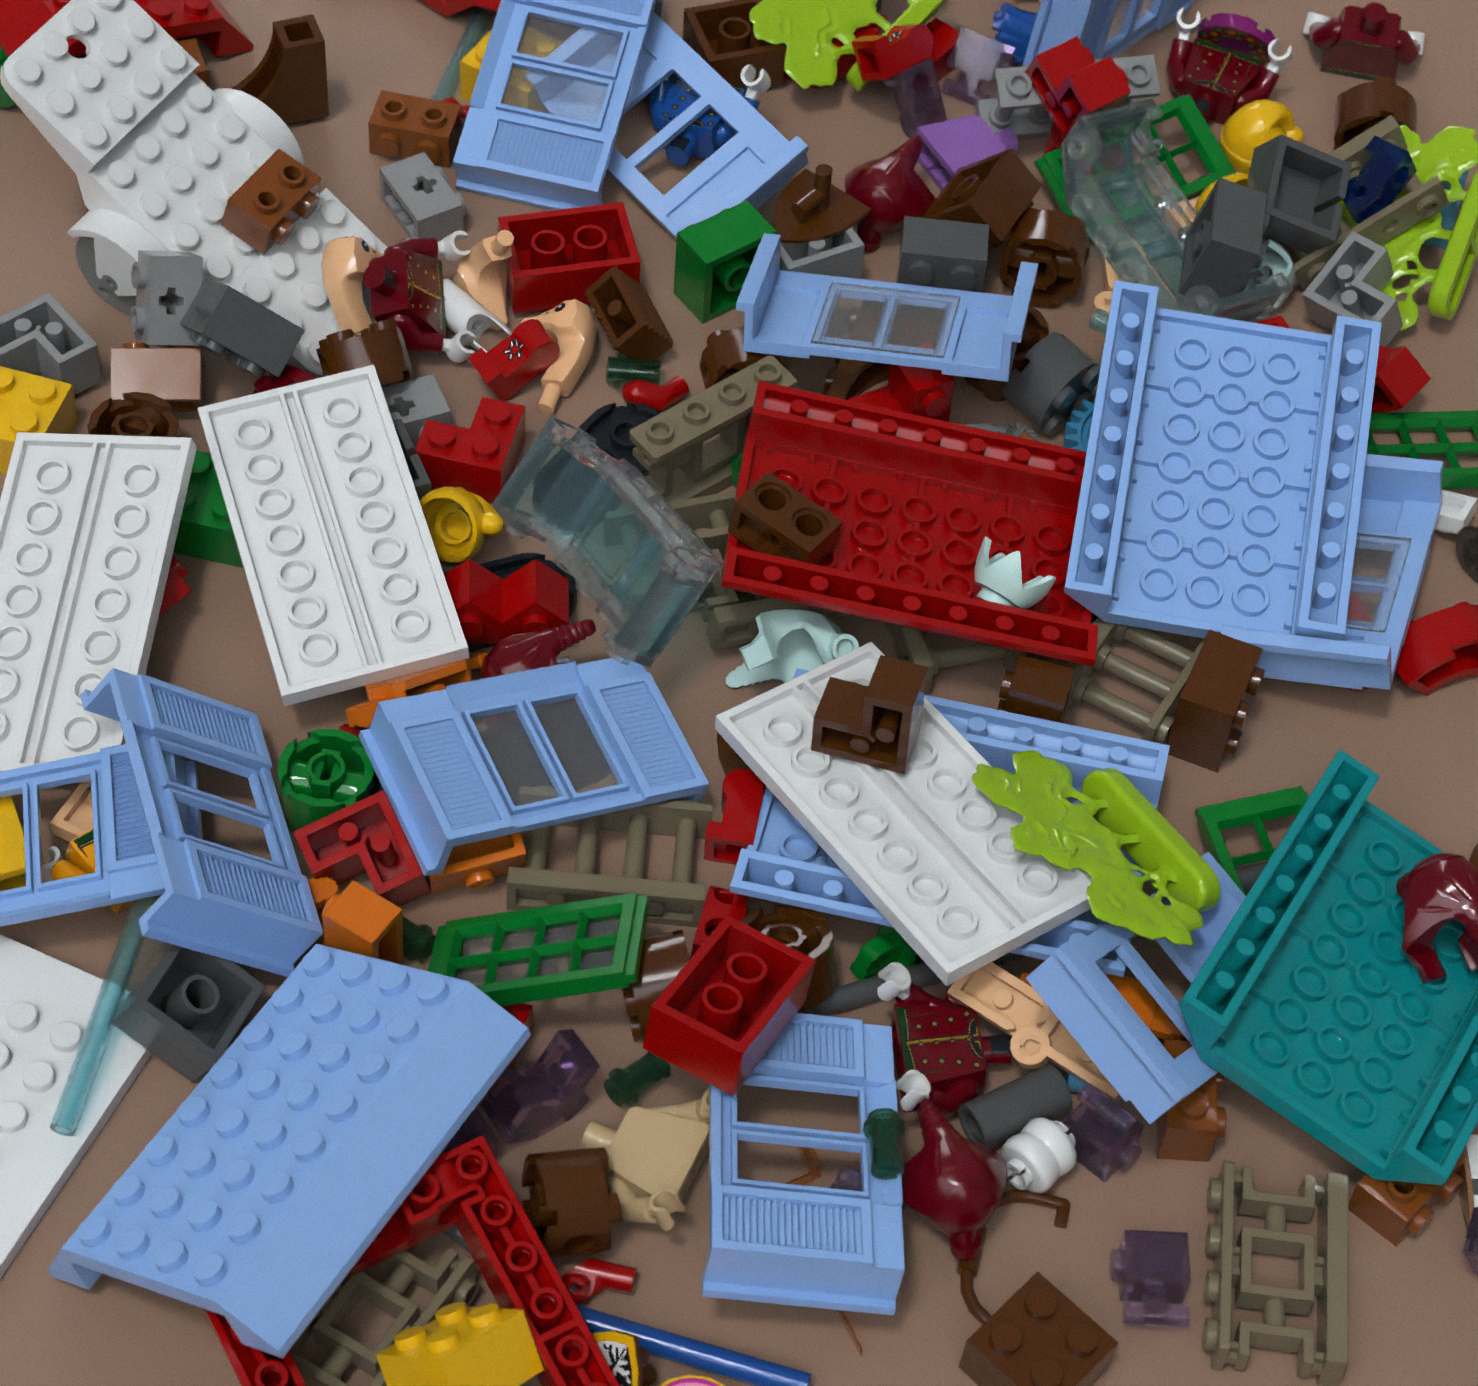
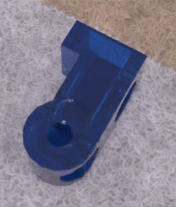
(1379, 179)

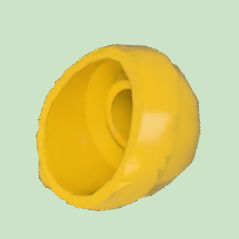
(1254, 126)
(459, 515)

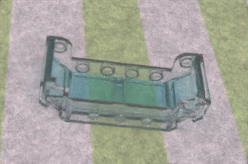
(1143, 216)
(611, 536)

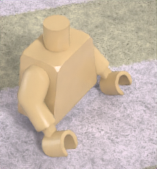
(654, 1158)

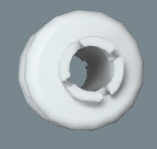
(1039, 1155)

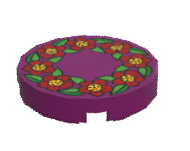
(1237, 34)

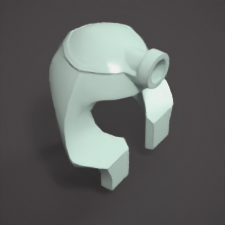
(788, 642)

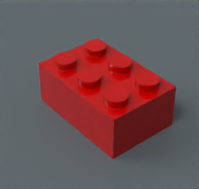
(565, 253)
(728, 1004)

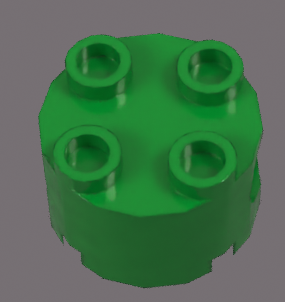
(322, 776)

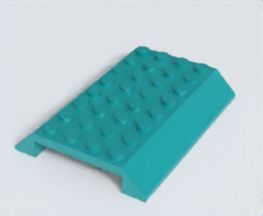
(1324, 1008)

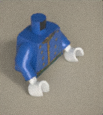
(709, 130)

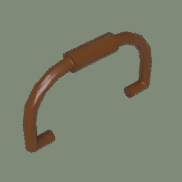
(969, 1267)

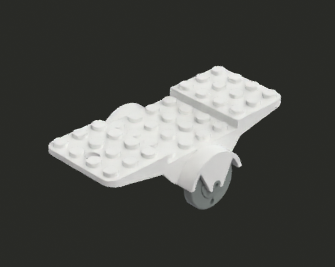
(162, 161)

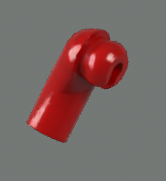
(655, 395)
(595, 1276)

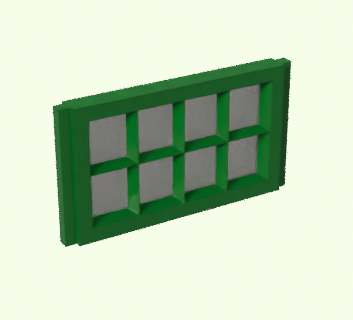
(546, 949)

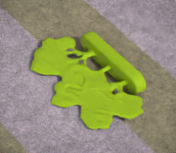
(811, 25)
(1447, 157)
(1091, 837)

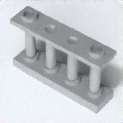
(1023, 112)

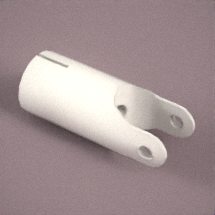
(466, 313)

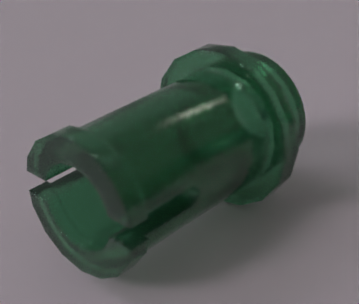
(624, 370)
(417, 941)
(627, 1083)
(884, 1135)

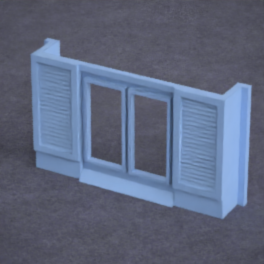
(745, 168)
(122, 840)
(213, 894)
(1107, 1023)
(799, 1239)

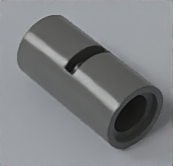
(1010, 1107)

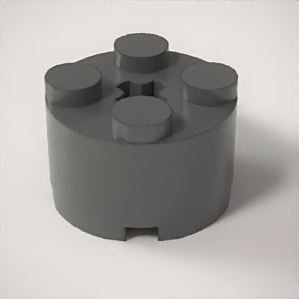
(1052, 383)

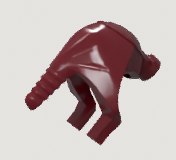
(890, 190)
(534, 649)
(1434, 893)
(953, 1182)

